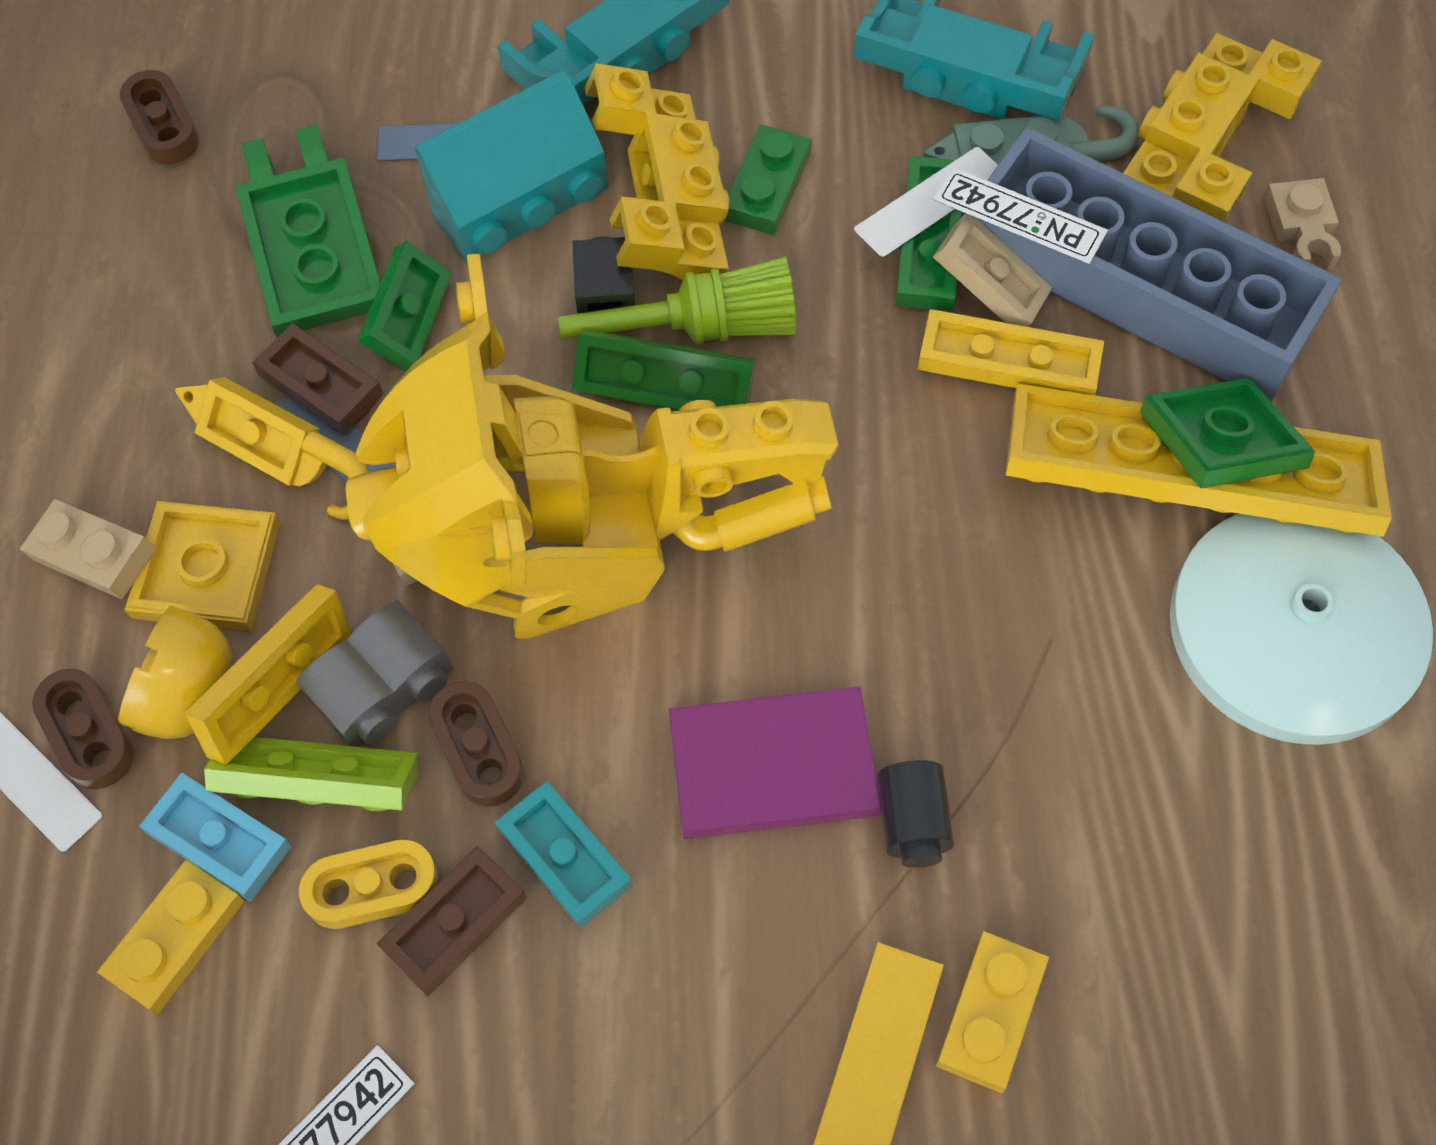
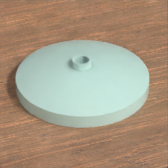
(1300, 628)

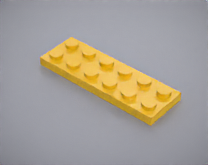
(1114, 450)

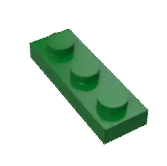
(922, 279)
(658, 372)

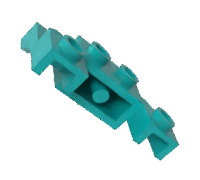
(612, 33)
(971, 59)

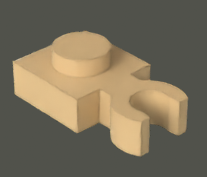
(1305, 215)

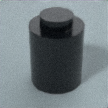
(915, 812)

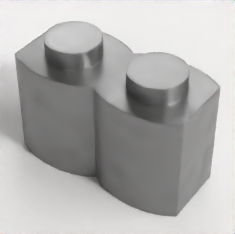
(376, 675)

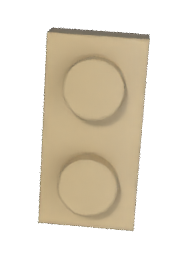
(992, 271)
(88, 548)

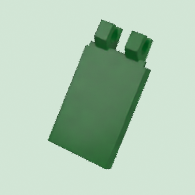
(307, 237)

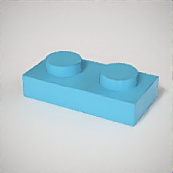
(216, 836)

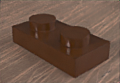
(318, 378)
(452, 920)

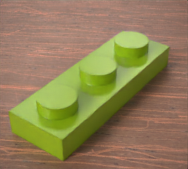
(317, 774)

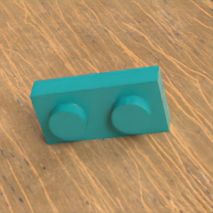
(564, 854)

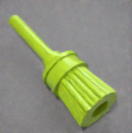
(707, 306)

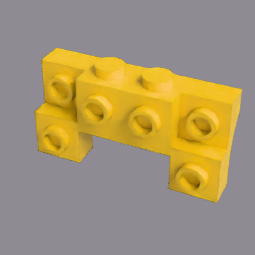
(1204, 112)
(673, 172)

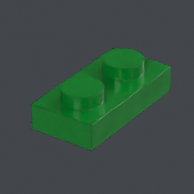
(767, 179)
(405, 306)

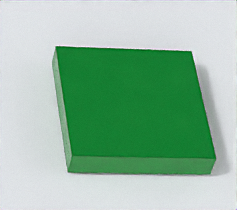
(1226, 432)

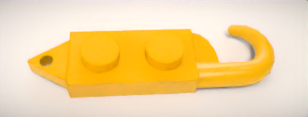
(266, 435)

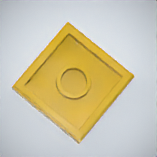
(205, 564)

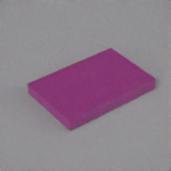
(773, 762)

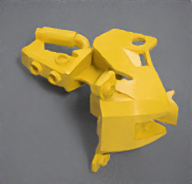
(590, 478)

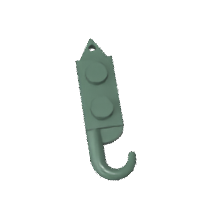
(998, 136)

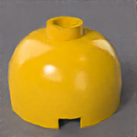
(181, 665)

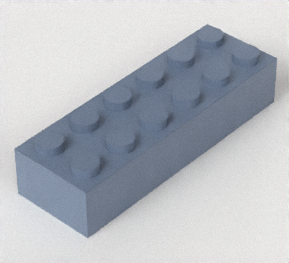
(1169, 268)

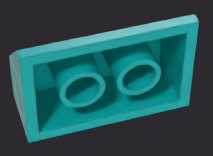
(512, 166)

